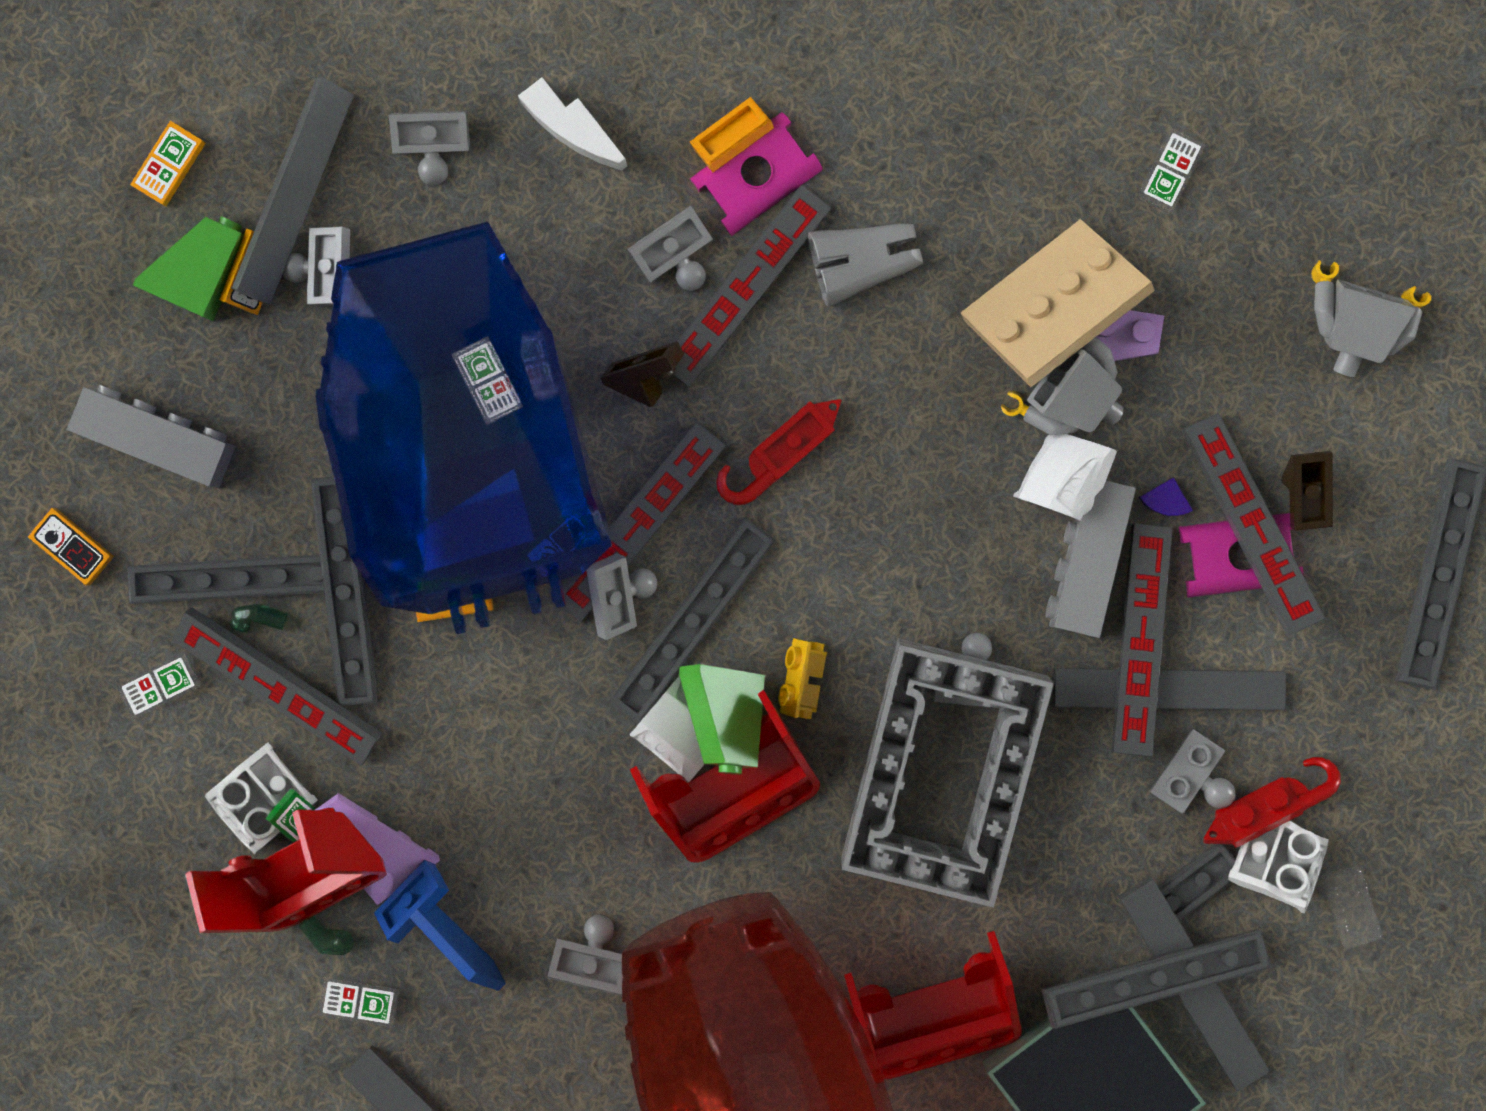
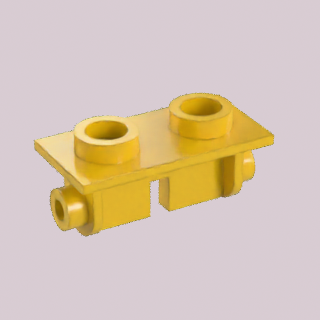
(797, 695)

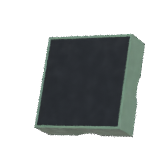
(1091, 1067)

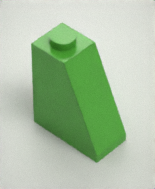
(195, 267)
(724, 714)

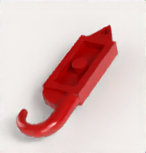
(782, 450)
(1270, 806)

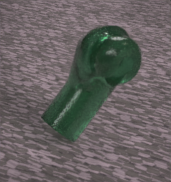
(259, 614)
(327, 940)

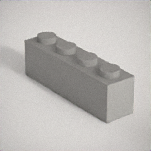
(151, 437)
(1091, 562)

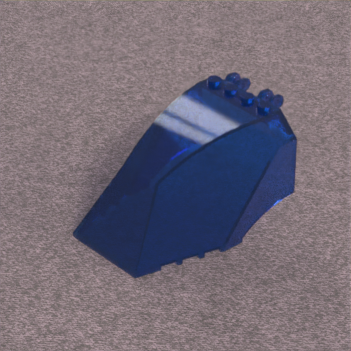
(426, 489)

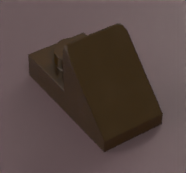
(639, 374)
(1310, 490)

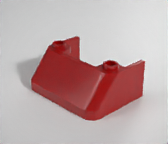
(725, 808)
(290, 885)
(942, 1019)

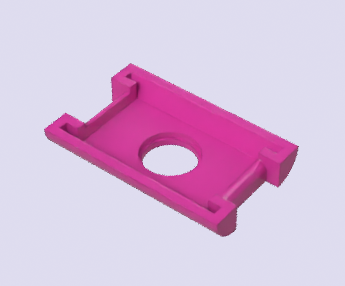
(746, 202)
(1211, 561)

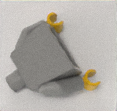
(1363, 320)
(1074, 394)

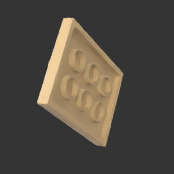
(1057, 302)

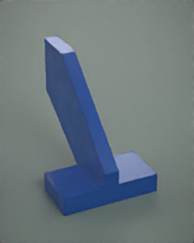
(415, 905)

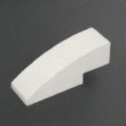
(571, 125)

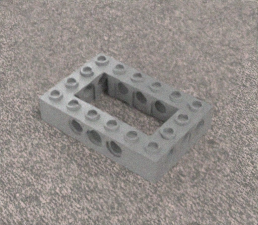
(978, 867)

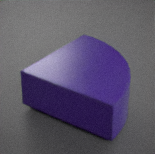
(1166, 499)

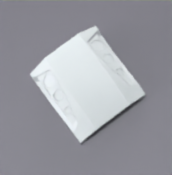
(1067, 475)
(670, 732)
(263, 784)
(1281, 864)

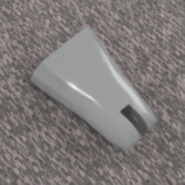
(860, 258)

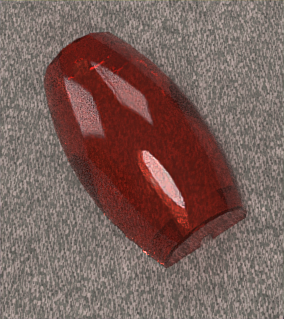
(742, 1016)

